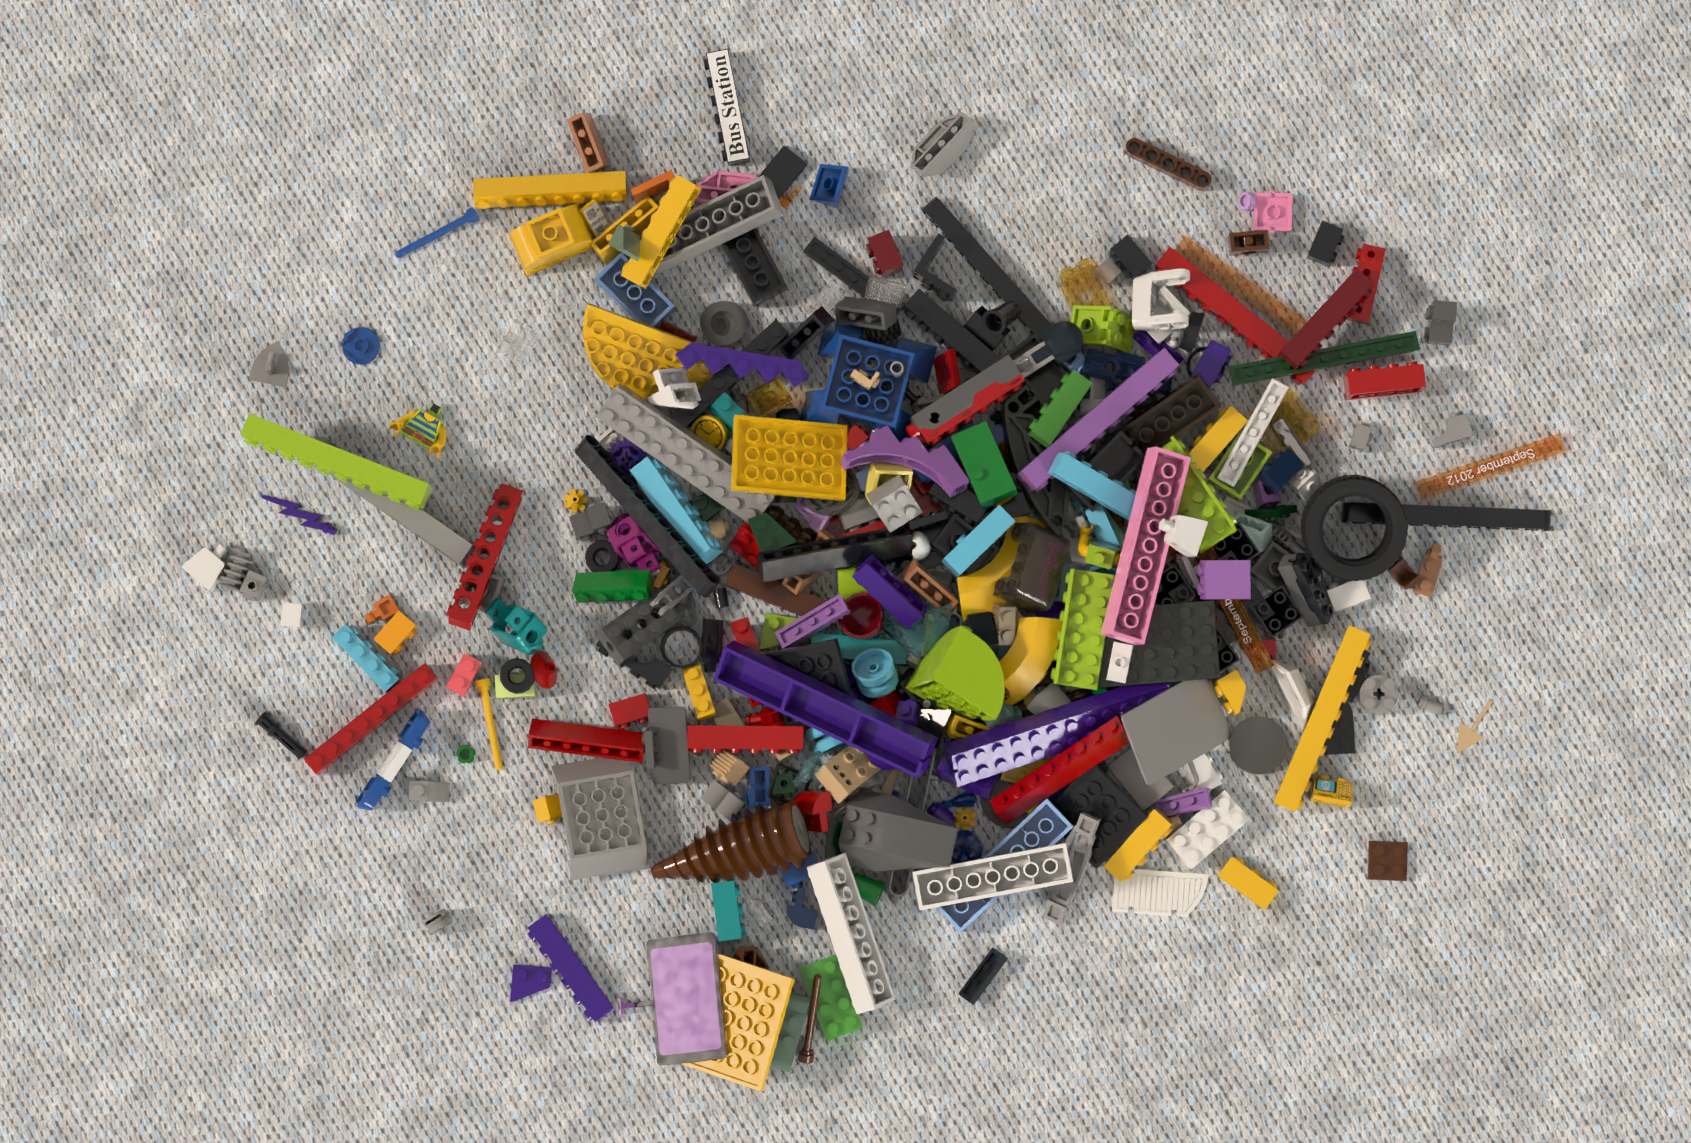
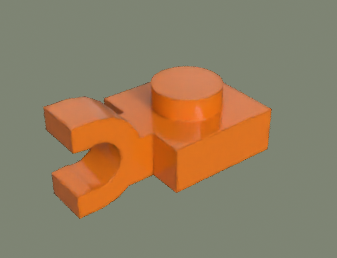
(384, 608)

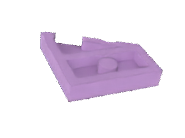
(815, 521)

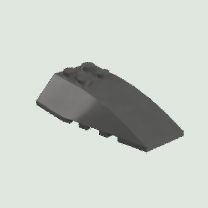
(894, 835)

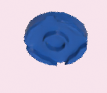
(365, 350)

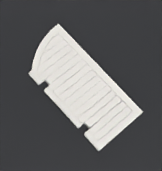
(1159, 892)

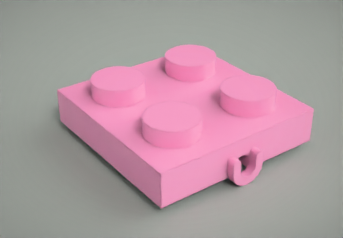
(1273, 212)

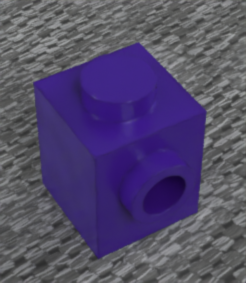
(908, 711)

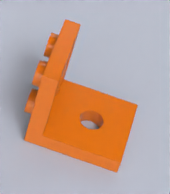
(653, 187)

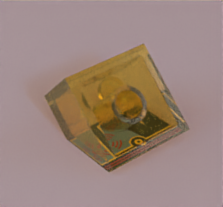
(769, 398)

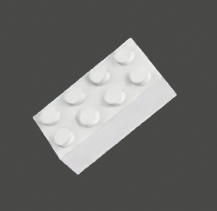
(1207, 830)

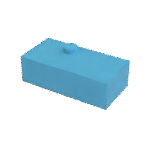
(977, 541)

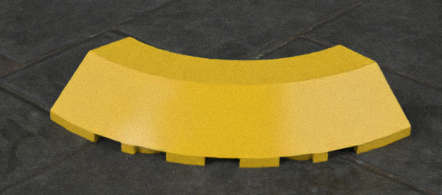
(978, 588)
(1029, 656)

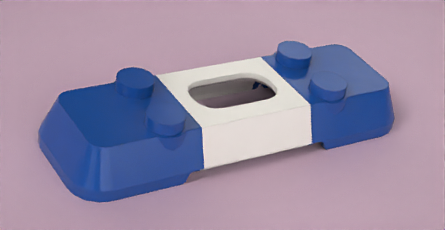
(380, 786)

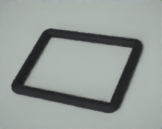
(774, 778)

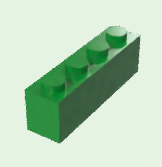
(613, 586)

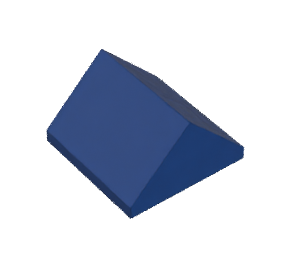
(829, 184)

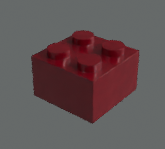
(885, 254)

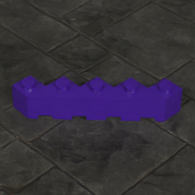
(742, 363)

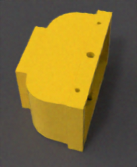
(551, 239)

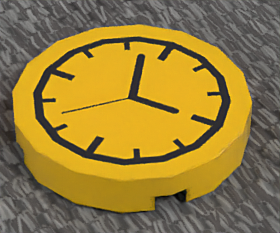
(711, 430)

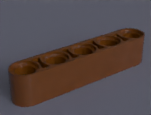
(1173, 172)

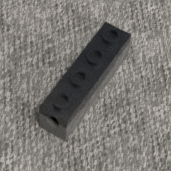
(1305, 589)

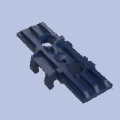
(1123, 366)

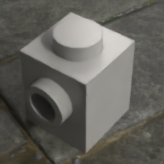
(253, 585)

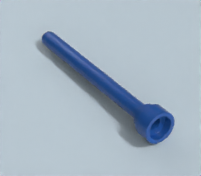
(469, 216)

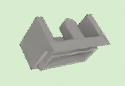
(1189, 569)

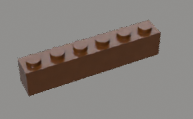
(774, 593)

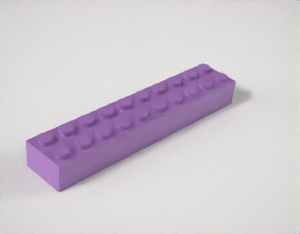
(1101, 417)

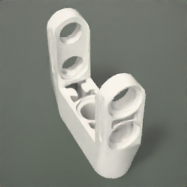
(1145, 300)

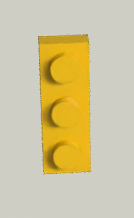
(699, 692)

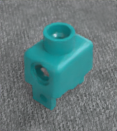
(526, 627)

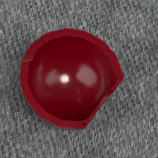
(865, 617)

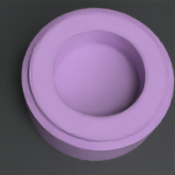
(1247, 201)

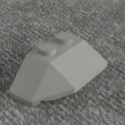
(942, 145)

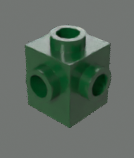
(779, 789)

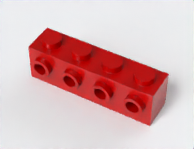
(1369, 263)

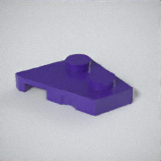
(529, 980)

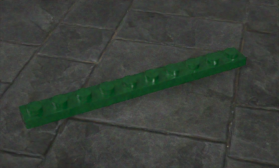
(1326, 358)

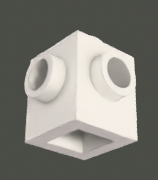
(1305, 482)

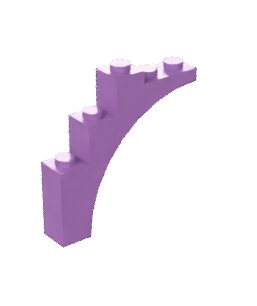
(910, 452)

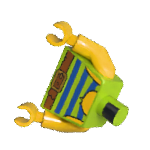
(423, 428)
(1096, 551)

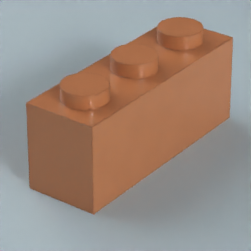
(588, 142)
(928, 585)

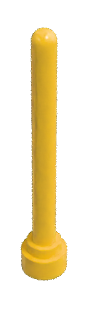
(483, 687)

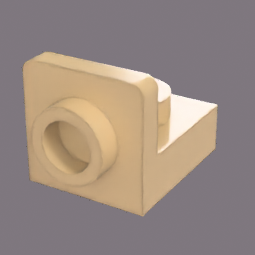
(862, 378)

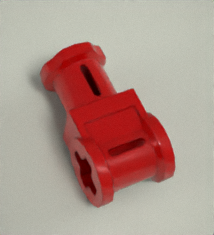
(766, 717)

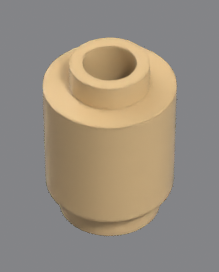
(719, 528)

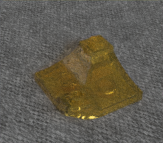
(1296, 416)

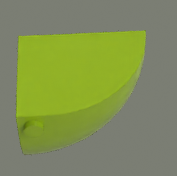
(961, 676)

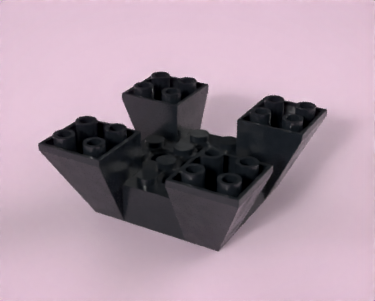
(1268, 613)

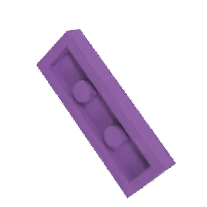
(1185, 802)

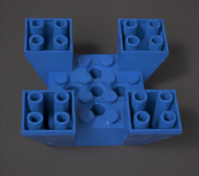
(840, 397)

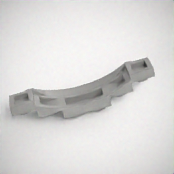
(1079, 850)

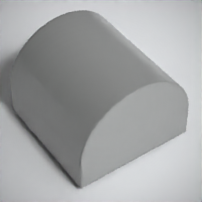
(1108, 271)

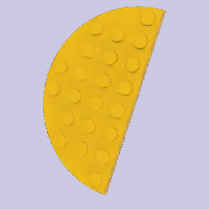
(632, 351)

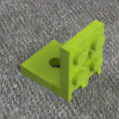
(1108, 326)

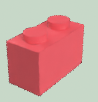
(464, 675)

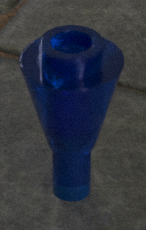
(965, 799)

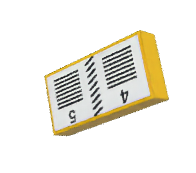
(594, 218)

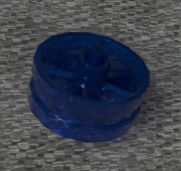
(964, 847)

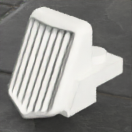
(674, 389)

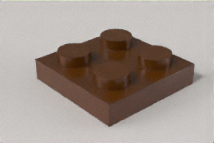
(1387, 860)

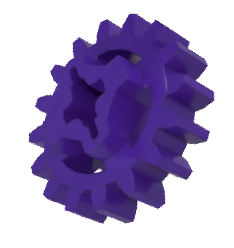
(618, 456)

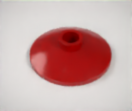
(544, 669)

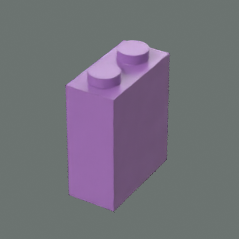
(1224, 579)

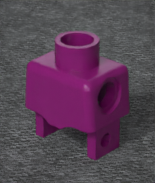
(626, 536)

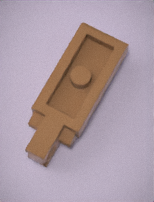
(1428, 572)

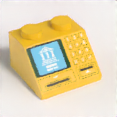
(1331, 792)

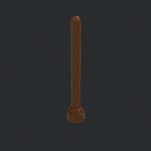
(806, 1054)

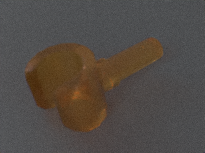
(785, 201)

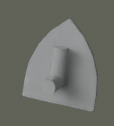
(271, 366)

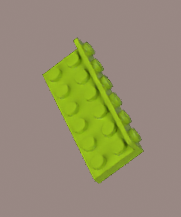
(1200, 502)
(1081, 638)

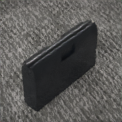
(784, 170)

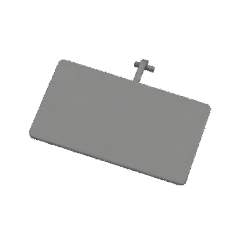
(1176, 729)

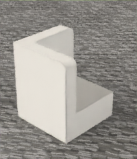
(291, 615)

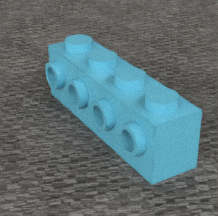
(370, 662)

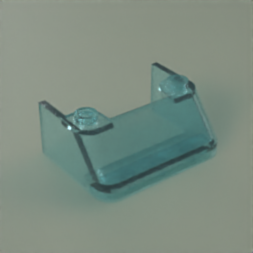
(923, 633)

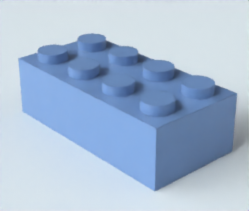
(640, 304)

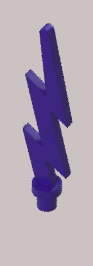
(310, 517)

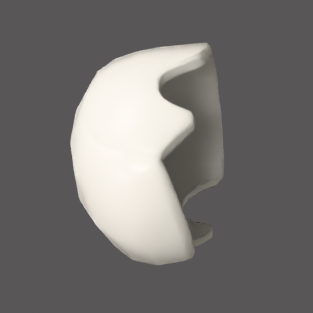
(922, 545)

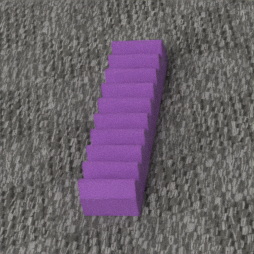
(813, 621)

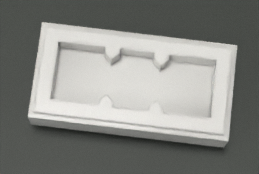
(1119, 662)

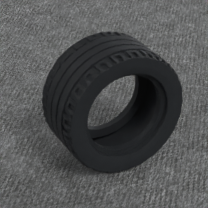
(1383, 556)

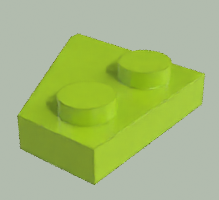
(772, 624)

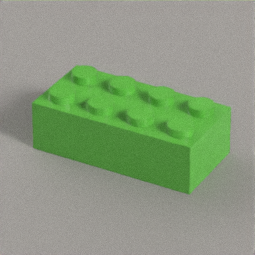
(834, 1003)

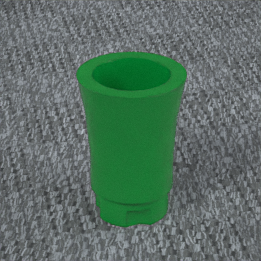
(869, 888)

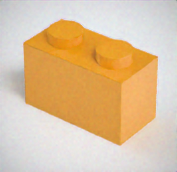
(395, 633)

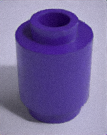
(941, 812)

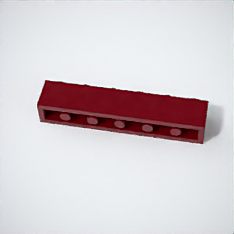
(1328, 316)

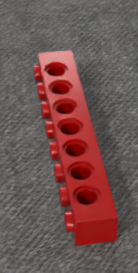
(465, 617)

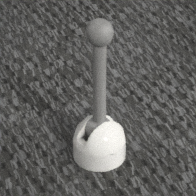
(1174, 337)

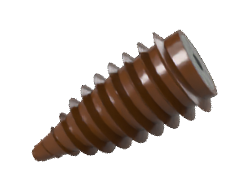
(744, 846)

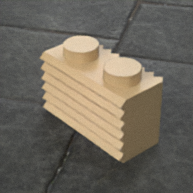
(729, 768)

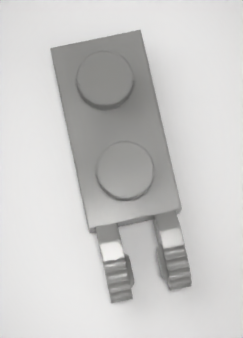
(672, 594)

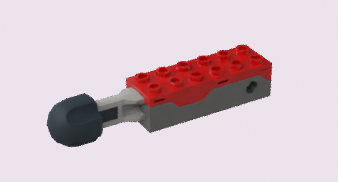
(991, 385)

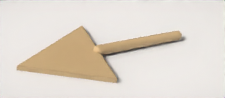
(1466, 735)

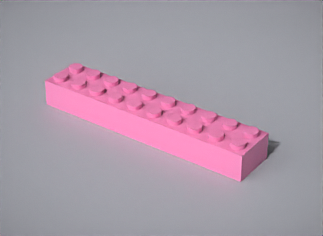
(1144, 546)

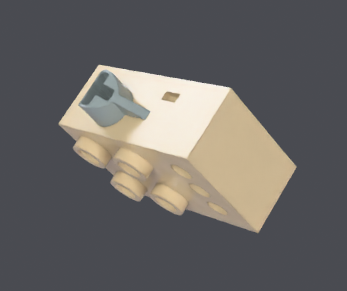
(847, 773)

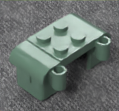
(790, 1032)

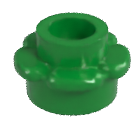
(465, 749)

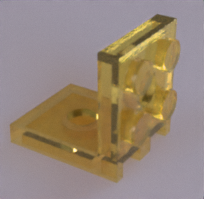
(1080, 280)

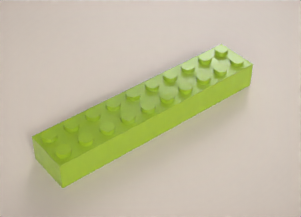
(336, 461)

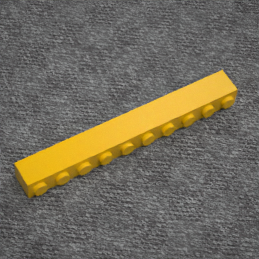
(1321, 719)

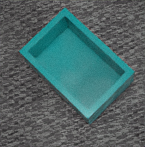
(728, 911)

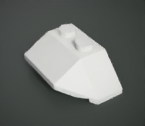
(1295, 691)

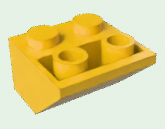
(1232, 691)

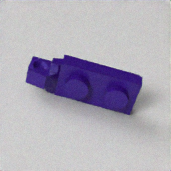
(1153, 347)

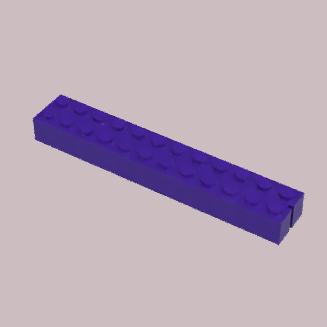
(825, 709)
(1041, 733)

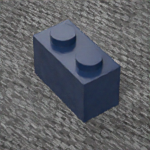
(1278, 473)

